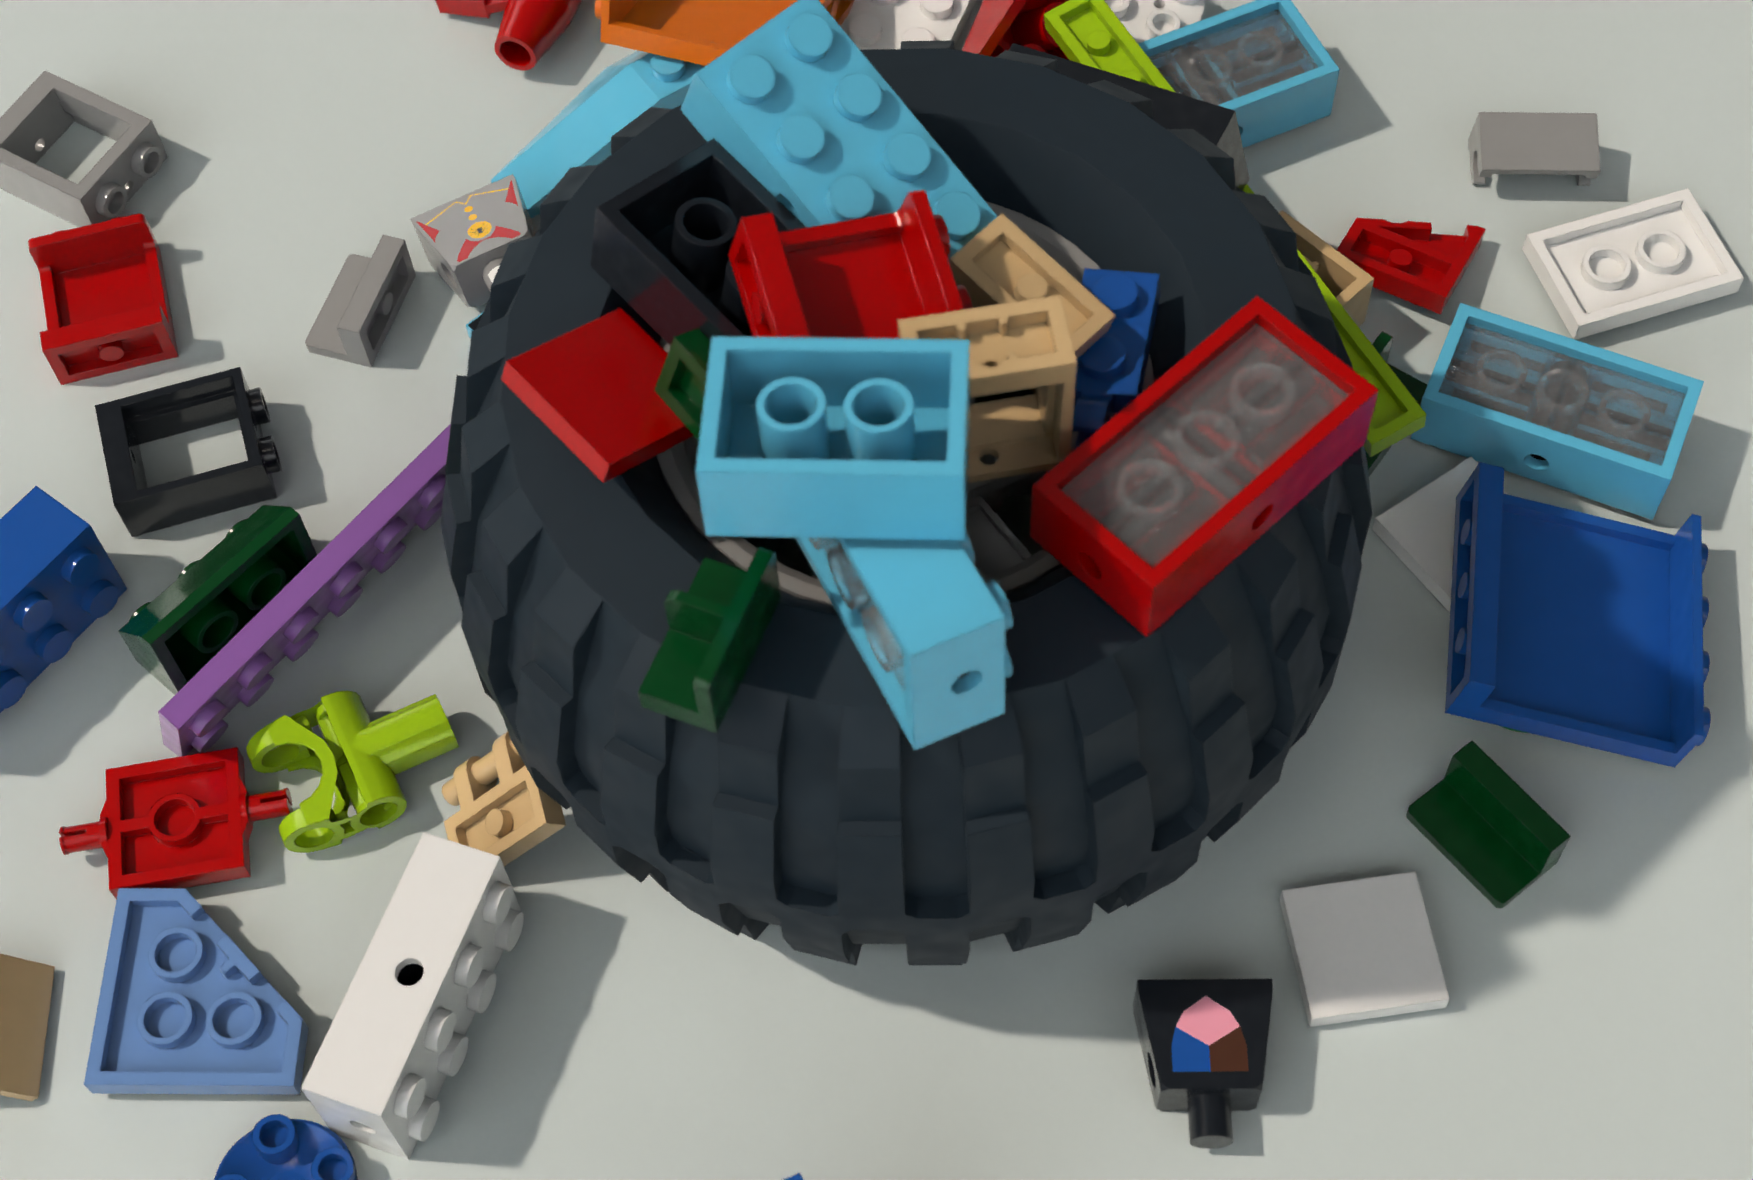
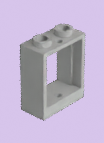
(39, 121)

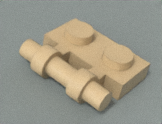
(504, 816)

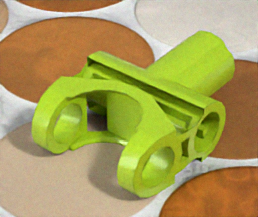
(354, 762)

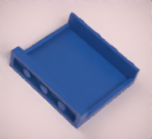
(1576, 625)

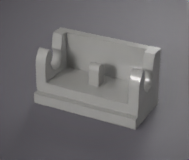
(1534, 145)

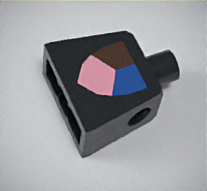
(1204, 1049)

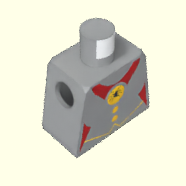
(471, 236)

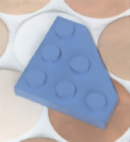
(187, 1008)

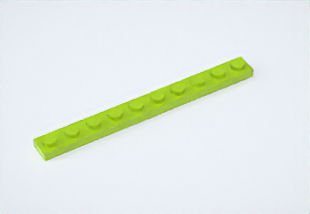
(1097, 38)

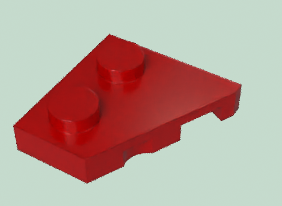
(1410, 259)

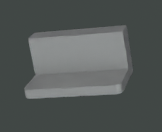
(363, 304)

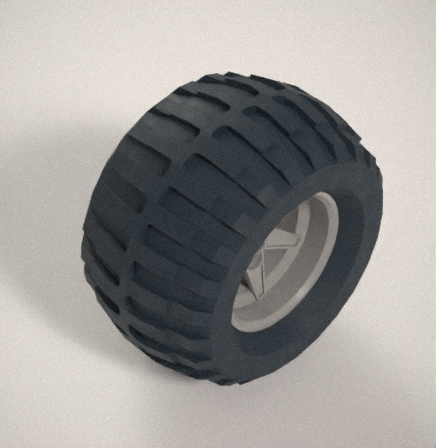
(809, 790)

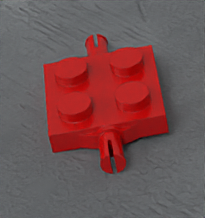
(177, 822)

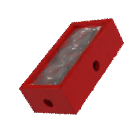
(1201, 464)

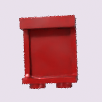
(846, 274)
(103, 298)

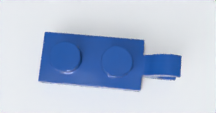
(1115, 365)

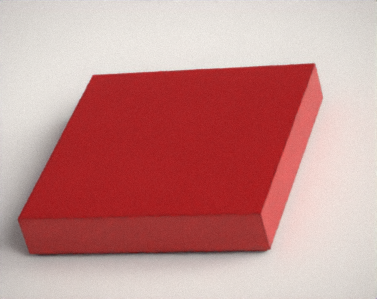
(600, 393)

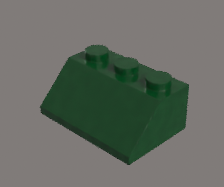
(218, 595)

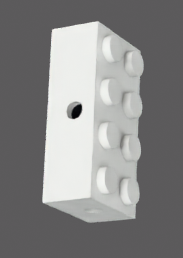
(415, 997)

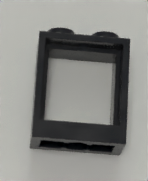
(175, 411)

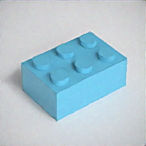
(835, 438)

